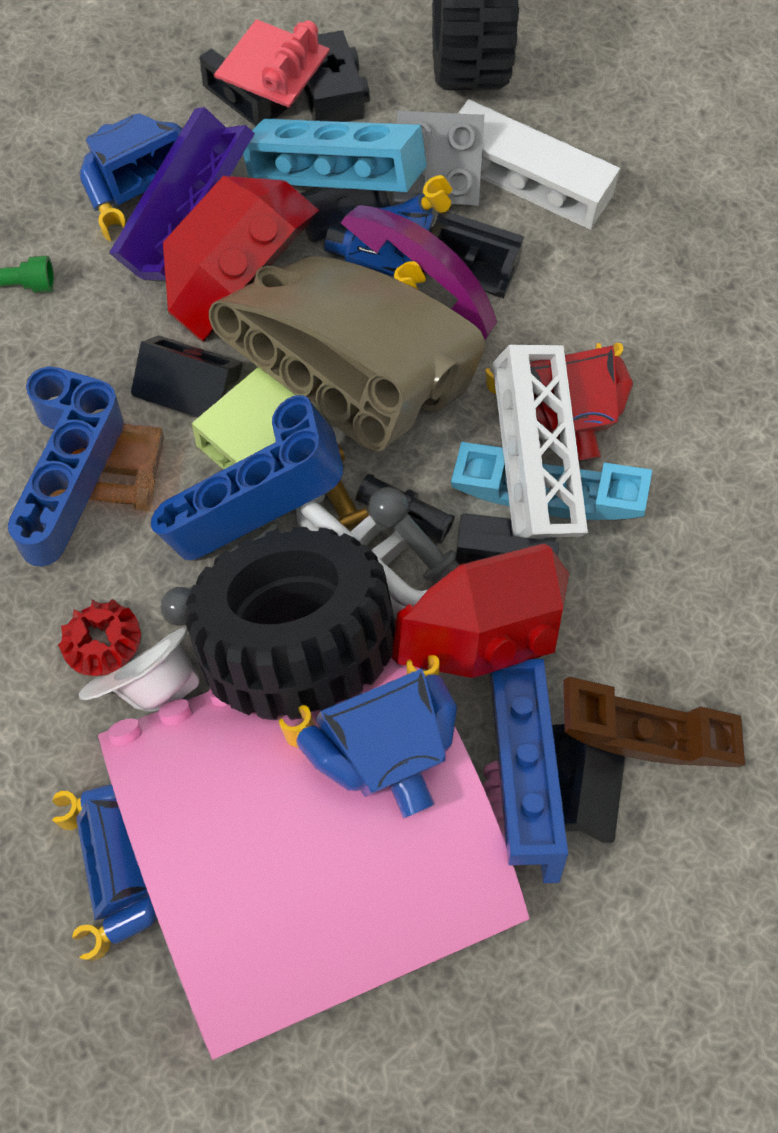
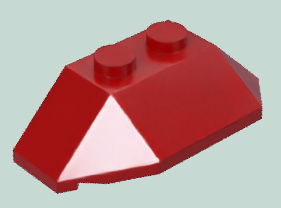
(225, 242)
(486, 614)

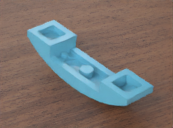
(607, 495)

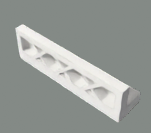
(522, 446)

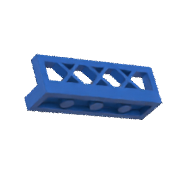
(528, 769)

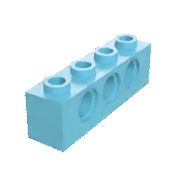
(337, 154)

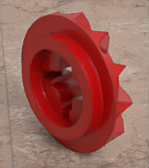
(91, 656)

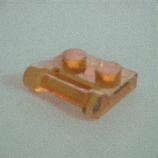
(134, 454)

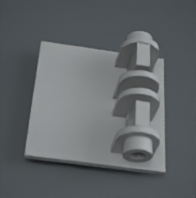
(452, 150)

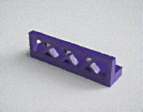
(189, 171)

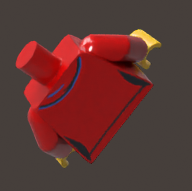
(597, 391)

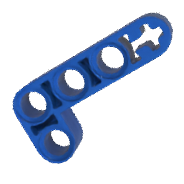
(256, 489)
(45, 523)

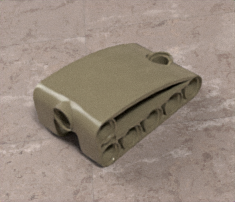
(352, 344)

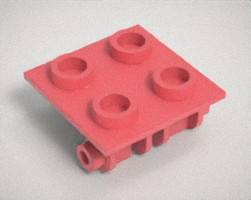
(274, 61)

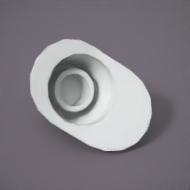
(150, 677)

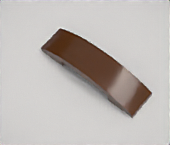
(651, 730)

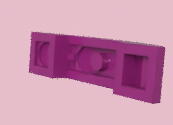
(380, 226)

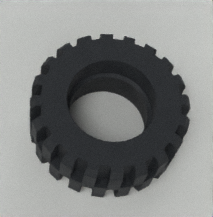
(474, 43)
(312, 661)

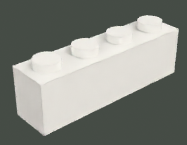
(543, 168)

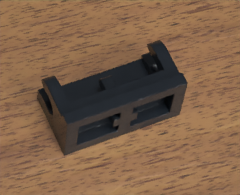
(485, 249)

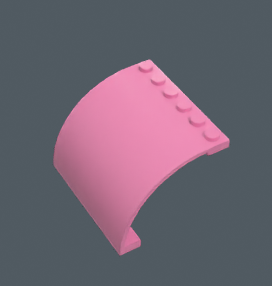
(287, 883)

